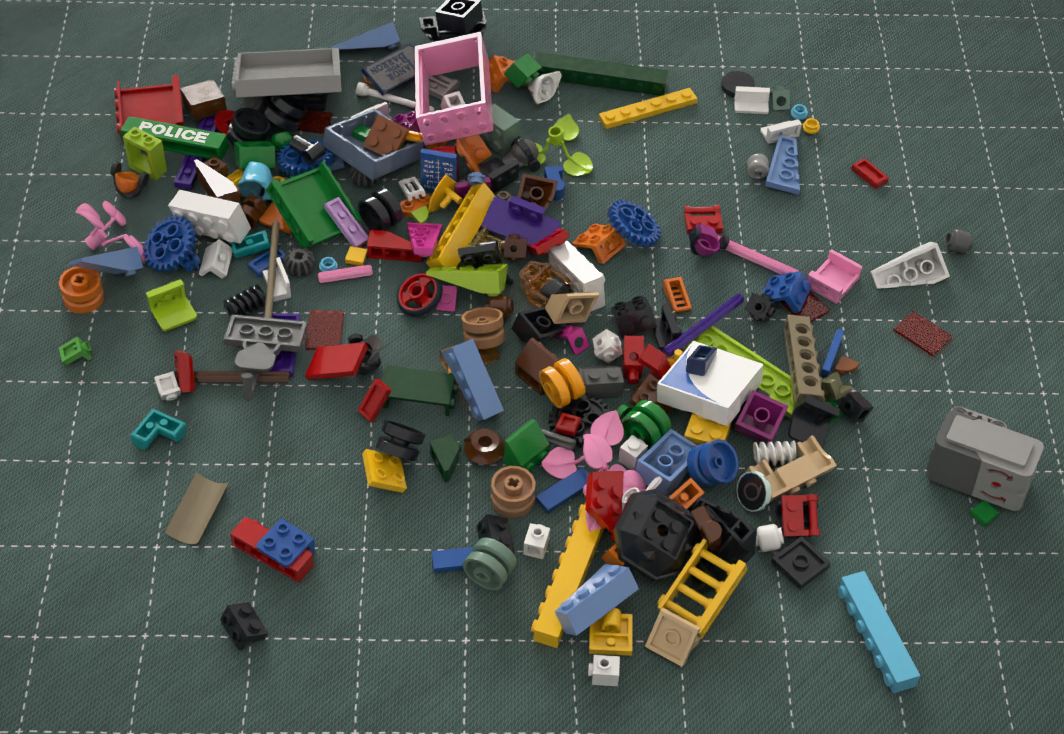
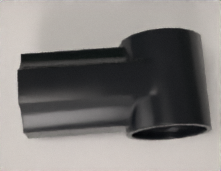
(310, 151)

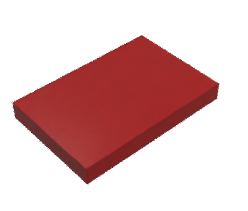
(336, 361)

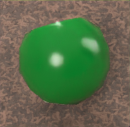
(281, 139)

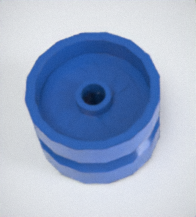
(712, 463)

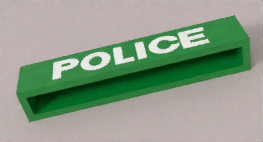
(181, 138)

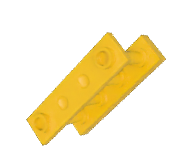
(723, 589)

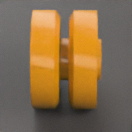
(562, 383)

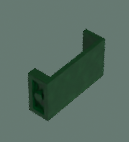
(421, 386)

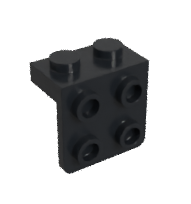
(499, 173)
(634, 316)
(811, 418)

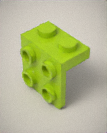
(170, 306)

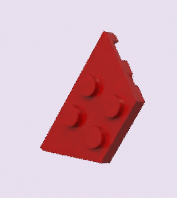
(605, 498)

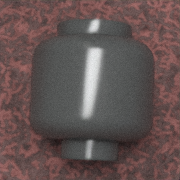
(959, 241)

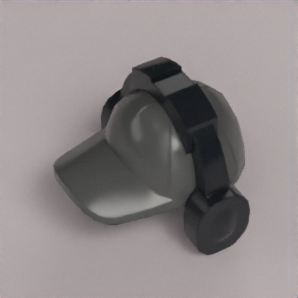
(524, 152)
(371, 358)

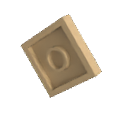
(673, 637)

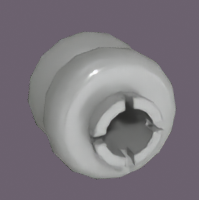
(757, 166)

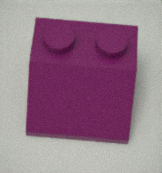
(761, 417)

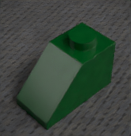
(445, 455)

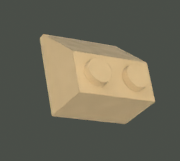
(571, 307)

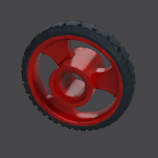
(419, 294)

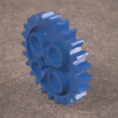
(293, 162)
(634, 223)
(170, 244)

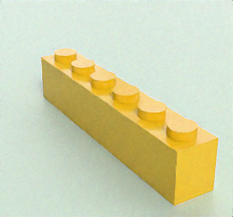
(462, 226)

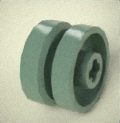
(489, 564)

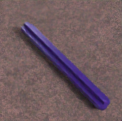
(703, 325)

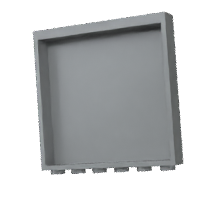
(287, 72)

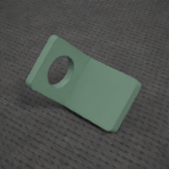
(777, 92)

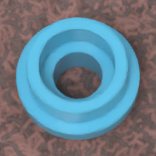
(799, 112)
(328, 264)

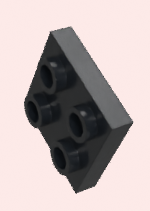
(481, 254)

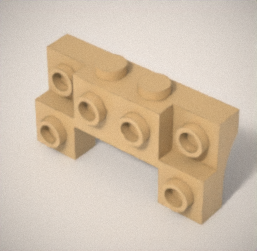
(798, 473)

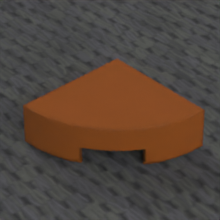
(846, 365)

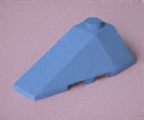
(376, 38)
(114, 262)

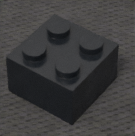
(459, 15)

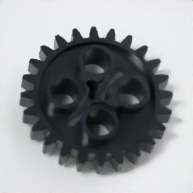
(583, 407)

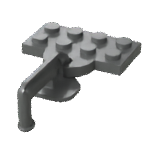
(261, 343)

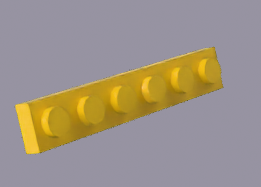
(647, 108)

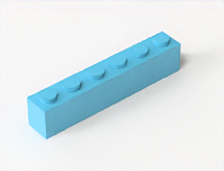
(878, 632)

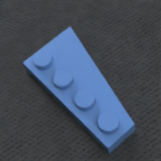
(784, 166)

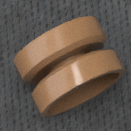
(484, 327)
(513, 491)

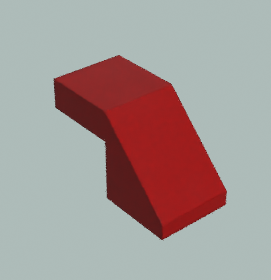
(655, 361)

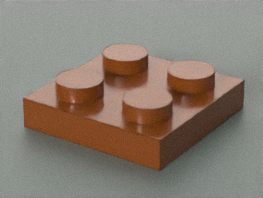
(385, 136)

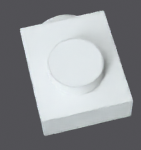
(167, 386)

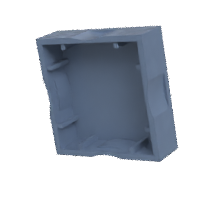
(340, 141)

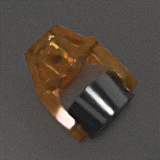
(542, 275)

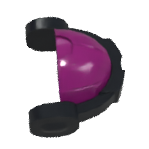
(705, 240)

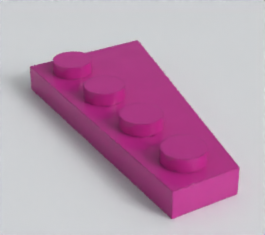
(424, 237)

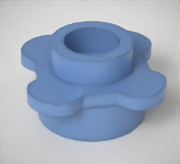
(476, 178)

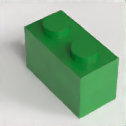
(523, 71)

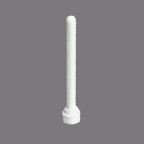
(364, 90)

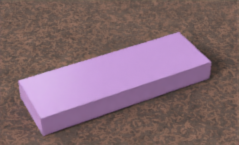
(346, 222)

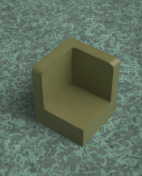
(833, 387)

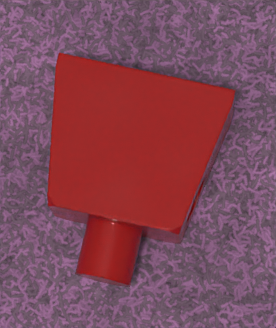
(632, 350)

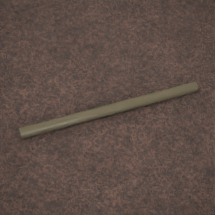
(272, 270)

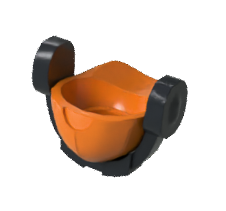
(128, 183)

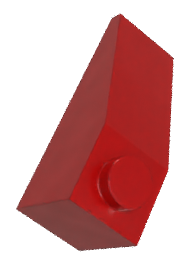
(390, 247)

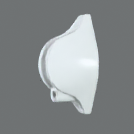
(544, 86)

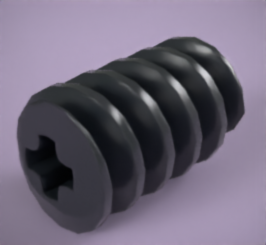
(245, 301)

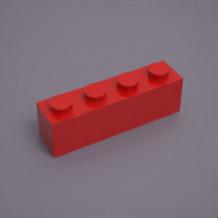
(250, 532)

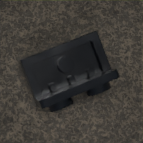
(667, 328)
(495, 528)
(243, 624)

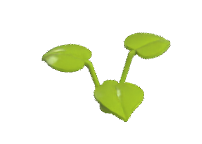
(561, 131)

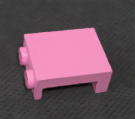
(835, 277)

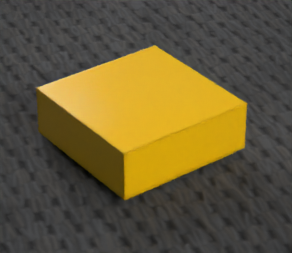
(356, 256)

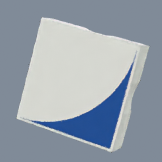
(718, 392)

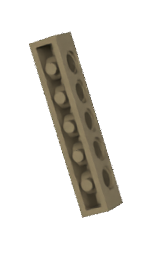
(802, 358)

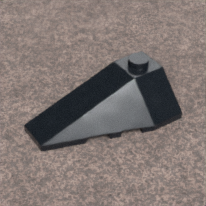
(536, 324)

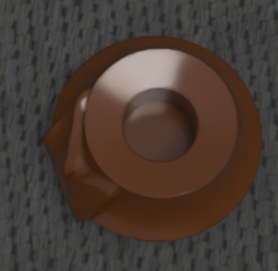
(484, 446)

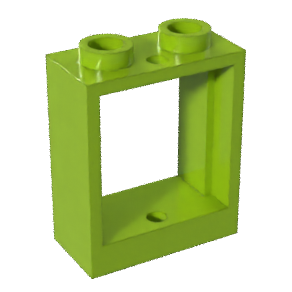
(154, 163)

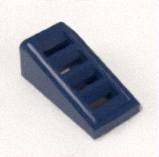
(700, 360)

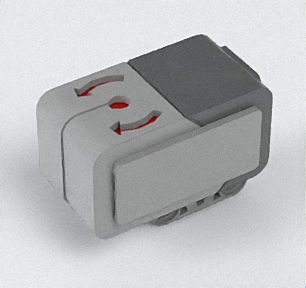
(984, 458)

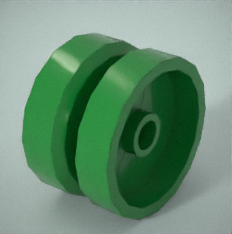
(646, 422)

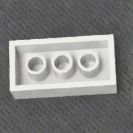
(211, 216)

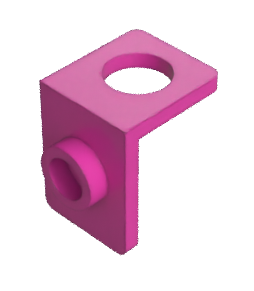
(448, 298)
(571, 333)

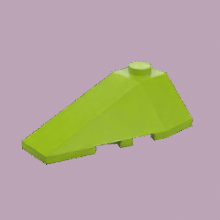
(484, 279)

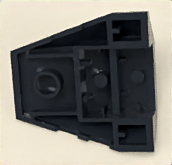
(430, 29)
(736, 544)

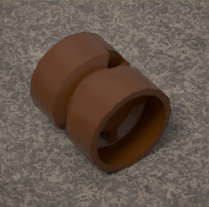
(253, 209)

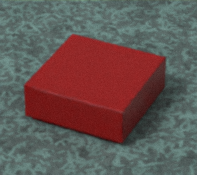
(568, 424)

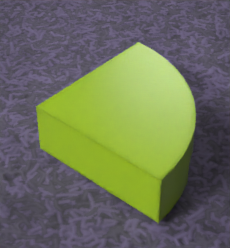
(420, 215)

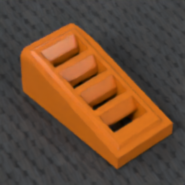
(673, 283)

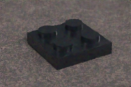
(800, 562)

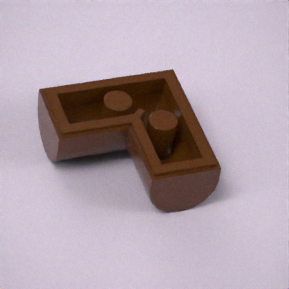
(707, 527)

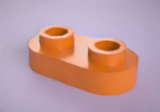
(409, 206)

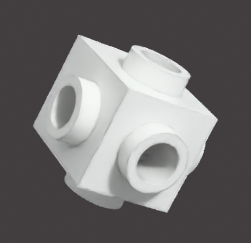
(607, 346)

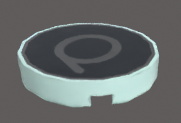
(753, 491)

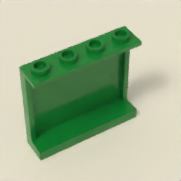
(302, 203)

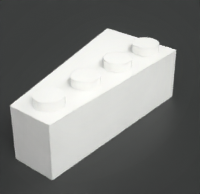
(583, 275)

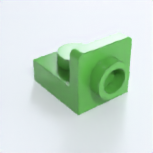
(75, 349)

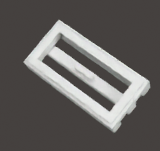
(409, 195)

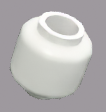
(769, 538)

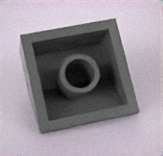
(602, 381)

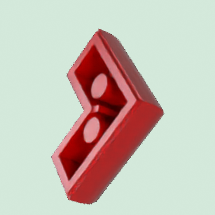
(185, 371)

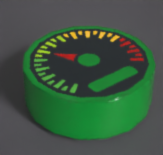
(623, 411)

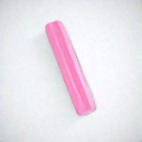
(346, 273)

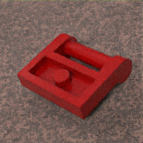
(714, 220)
(543, 246)
(793, 515)

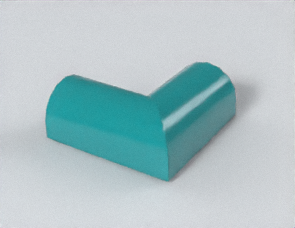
(251, 244)
(155, 424)

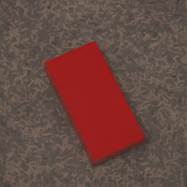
(870, 173)
(374, 400)

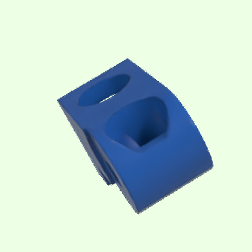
(556, 173)

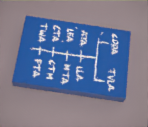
(435, 166)

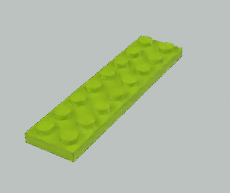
(773, 381)

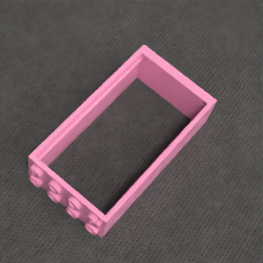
(447, 57)

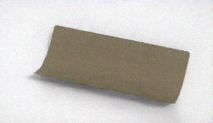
(195, 509)

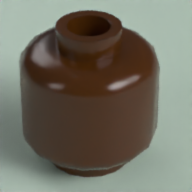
(502, 303)

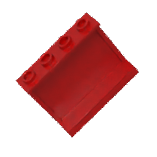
(152, 103)

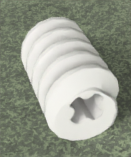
(774, 452)

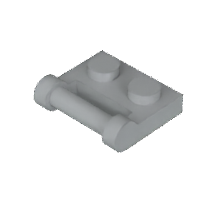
(441, 85)

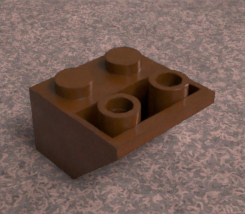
(531, 361)

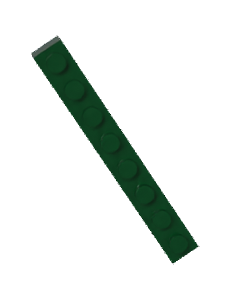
(604, 73)

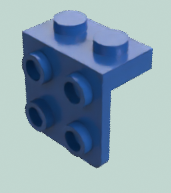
(789, 287)
(285, 543)

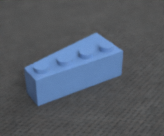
(473, 379)
(596, 598)

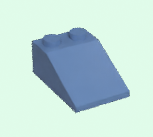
(666, 460)

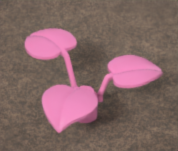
(98, 237)
(596, 454)
(561, 461)

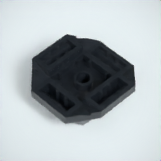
(641, 544)

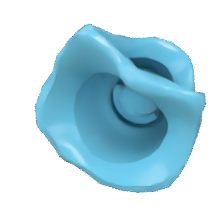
(254, 179)

